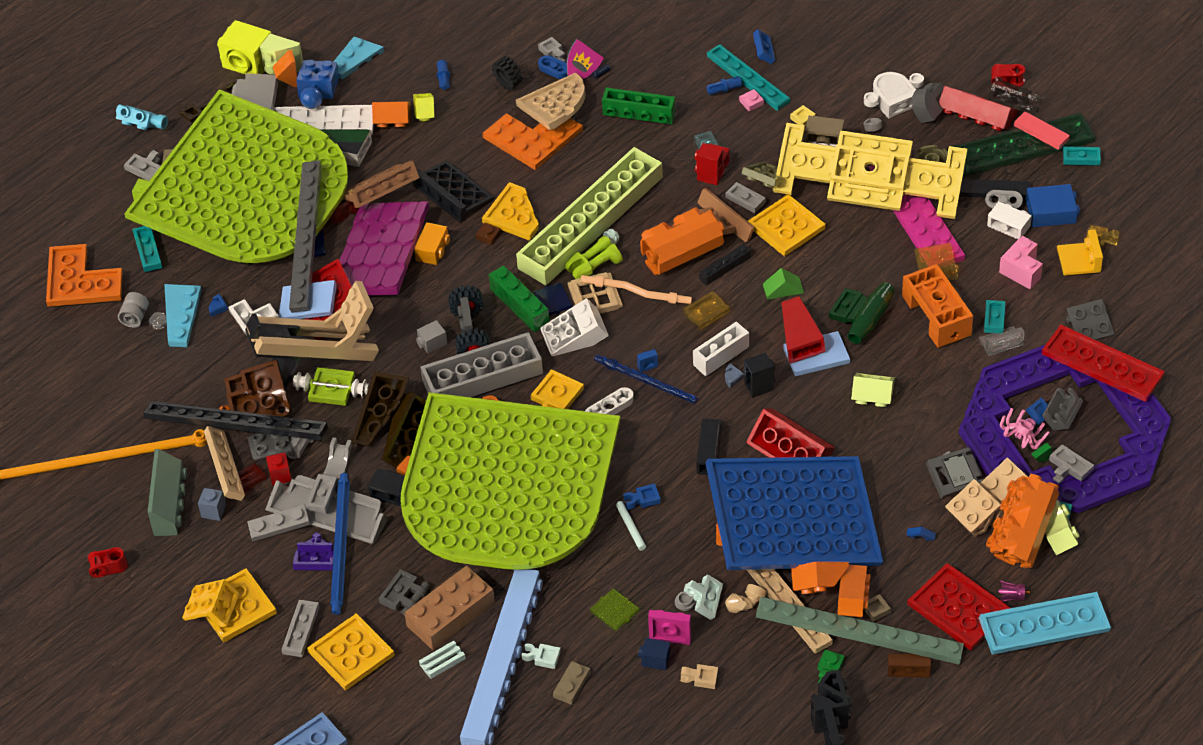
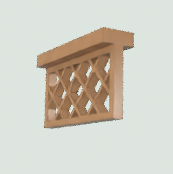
(381, 184)

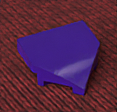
(314, 555)

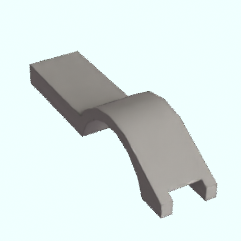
(327, 482)

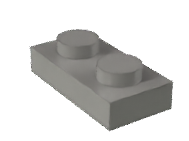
(745, 197)

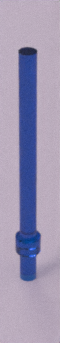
(613, 365)

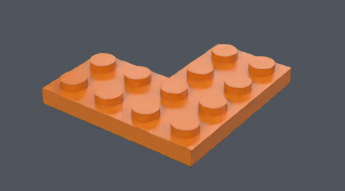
(530, 145)
(71, 283)

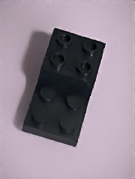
(831, 707)

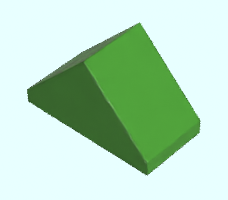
(782, 284)

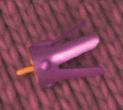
(1012, 591)

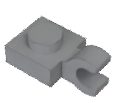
(552, 48)

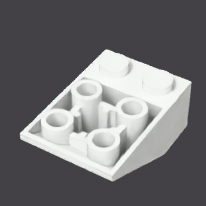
(574, 329)

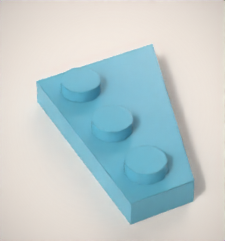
(355, 54)

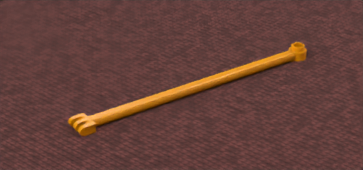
(197, 439)

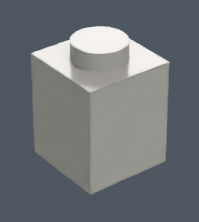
(431, 337)

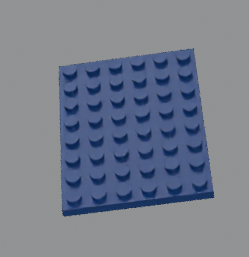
(792, 512)

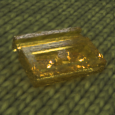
(706, 310)

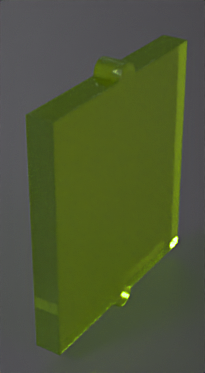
(614, 609)

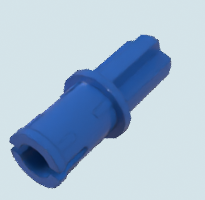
(443, 74)
(724, 85)

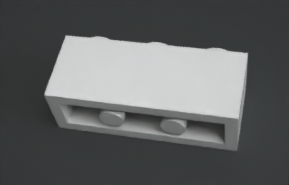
(721, 348)

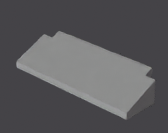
(257, 89)
(364, 512)

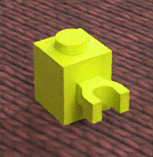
(423, 106)

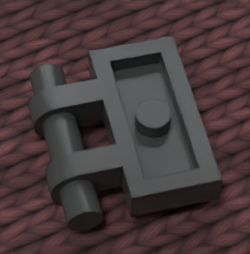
(399, 589)

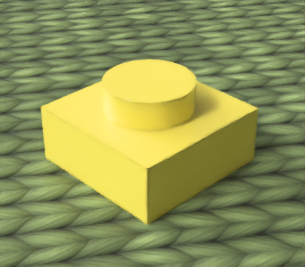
(801, 115)

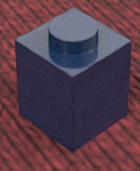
(655, 653)

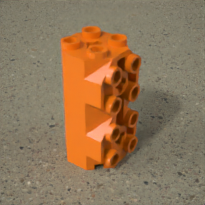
(688, 238)
(1024, 521)

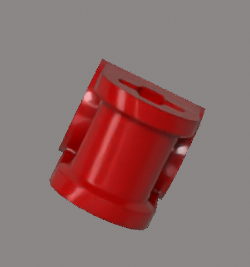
(1008, 73)
(108, 562)

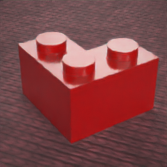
(711, 162)

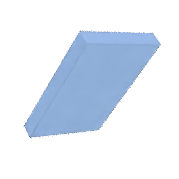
(321, 301)
(834, 356)

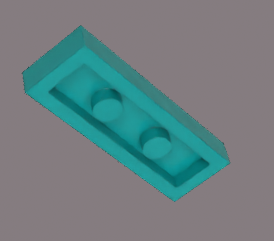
(147, 248)

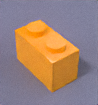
(431, 243)

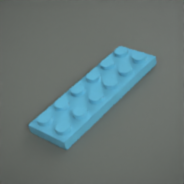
(1044, 623)

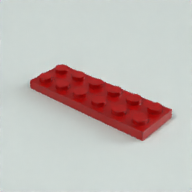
(1103, 363)

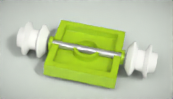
(331, 386)

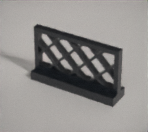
(443, 196)

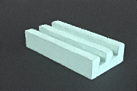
(440, 657)

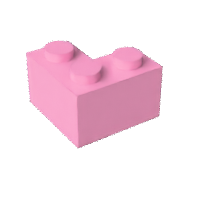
(1020, 263)

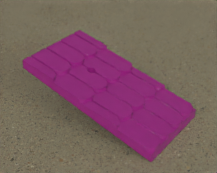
(383, 244)

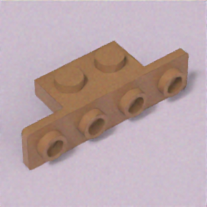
(727, 216)

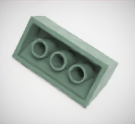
(166, 494)

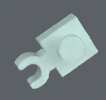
(545, 656)

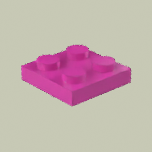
(670, 626)

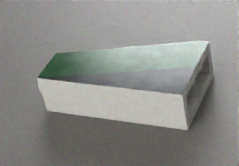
(352, 142)

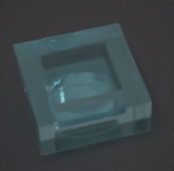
(706, 138)

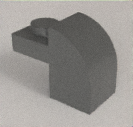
(925, 103)

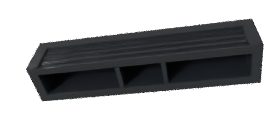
(725, 264)

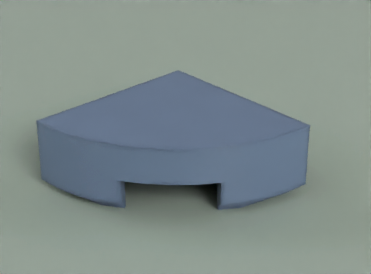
(733, 375)

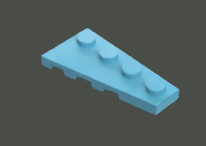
(181, 312)

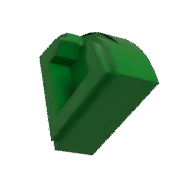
(1043, 453)

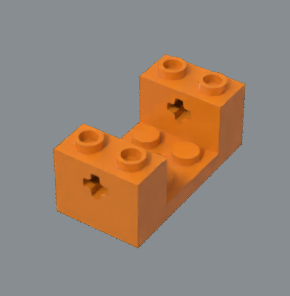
(949, 316)

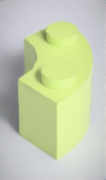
(1059, 530)

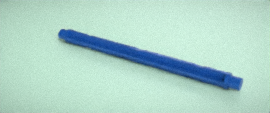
(340, 544)

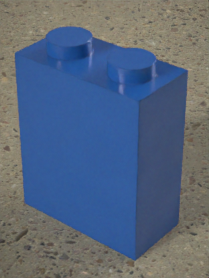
(1052, 205)

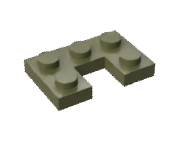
(763, 172)

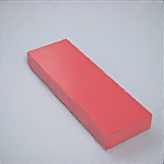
(1041, 130)

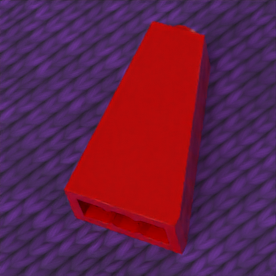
(801, 332)

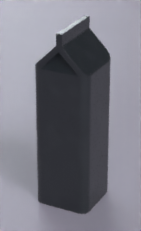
(708, 443)

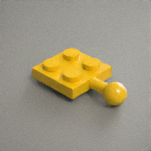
(557, 391)

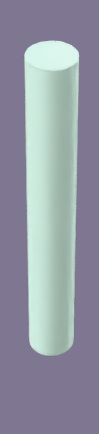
(630, 525)

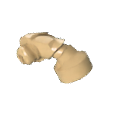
(737, 603)

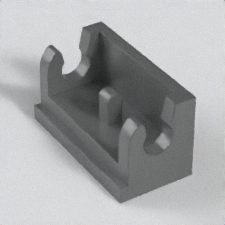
(1062, 409)

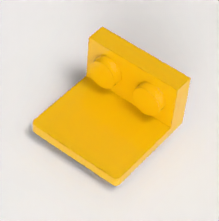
(1081, 257)
(212, 600)

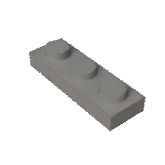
(278, 523)
(300, 628)

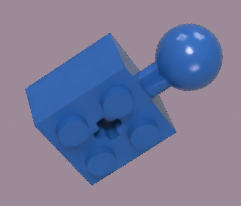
(317, 81)

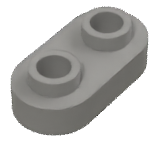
(1003, 197)

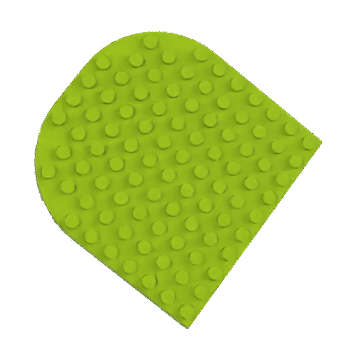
(238, 182)
(505, 480)

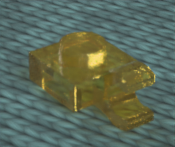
(1105, 236)

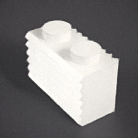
(1009, 220)

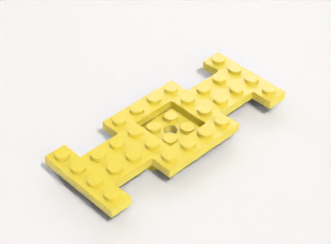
(893, 170)

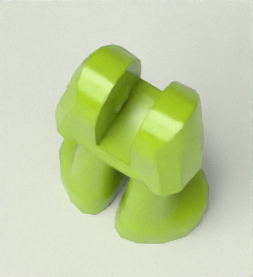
(579, 264)

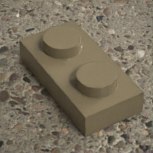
(571, 683)

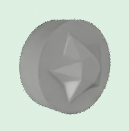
(872, 124)

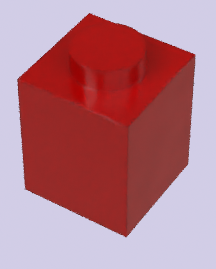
(278, 468)

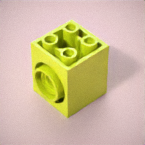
(241, 48)

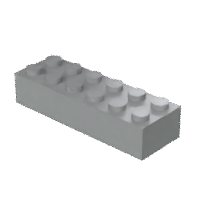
(484, 368)

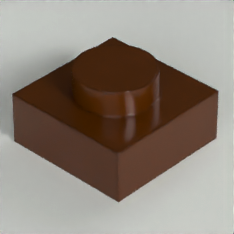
(488, 233)

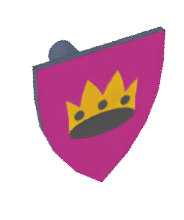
(582, 60)

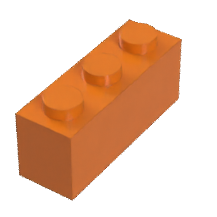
(854, 591)

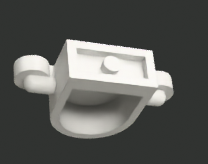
(893, 92)

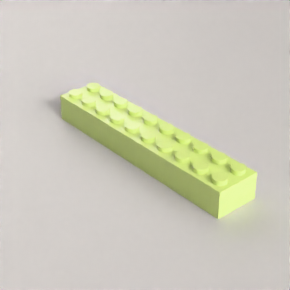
(589, 215)

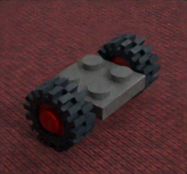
(466, 303)

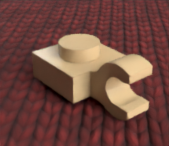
(703, 676)

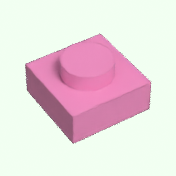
(751, 100)

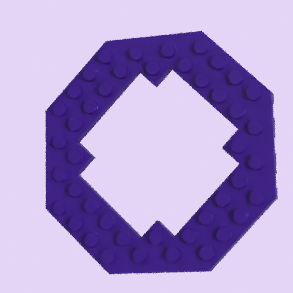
(1108, 479)

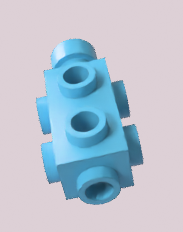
(140, 117)

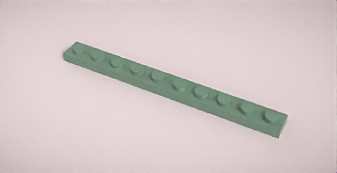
(859, 630)

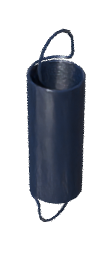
(600, 71)

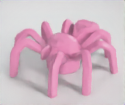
(1023, 429)

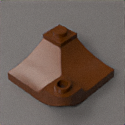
(258, 391)

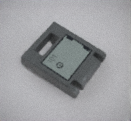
(958, 469)

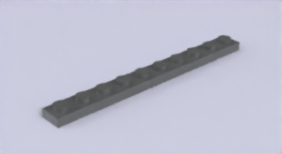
(305, 236)

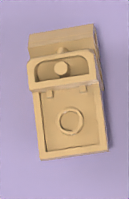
(980, 503)

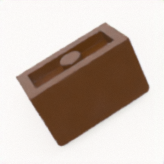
(908, 665)

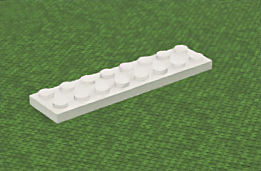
(332, 116)

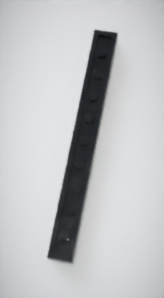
(236, 420)

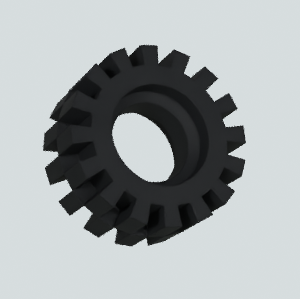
(507, 72)

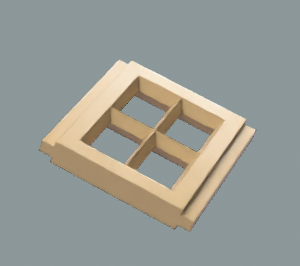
(615, 301)

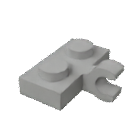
(142, 166)
(1069, 463)

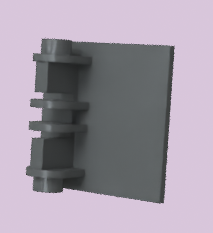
(1090, 319)
(267, 445)

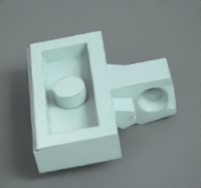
(706, 594)

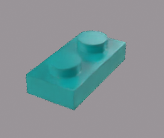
(1081, 156)
(994, 316)

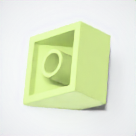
(275, 47)
(872, 389)

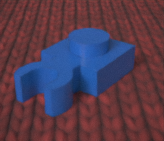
(644, 496)

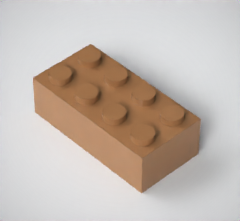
(449, 607)

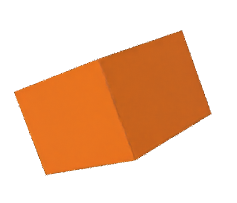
(286, 69)

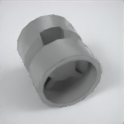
(133, 309)

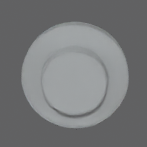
(684, 601)

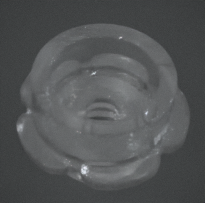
(158, 320)

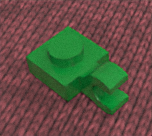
(829, 662)

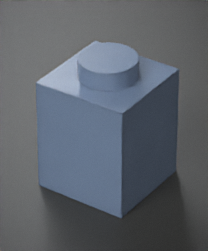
(212, 504)

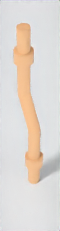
(600, 281)

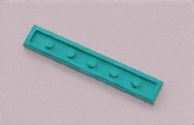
(748, 77)

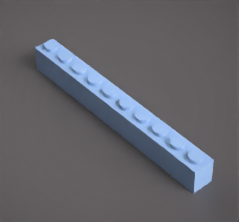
(501, 658)

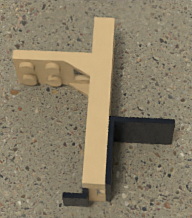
(285, 342)

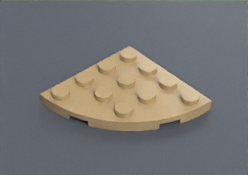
(555, 102)

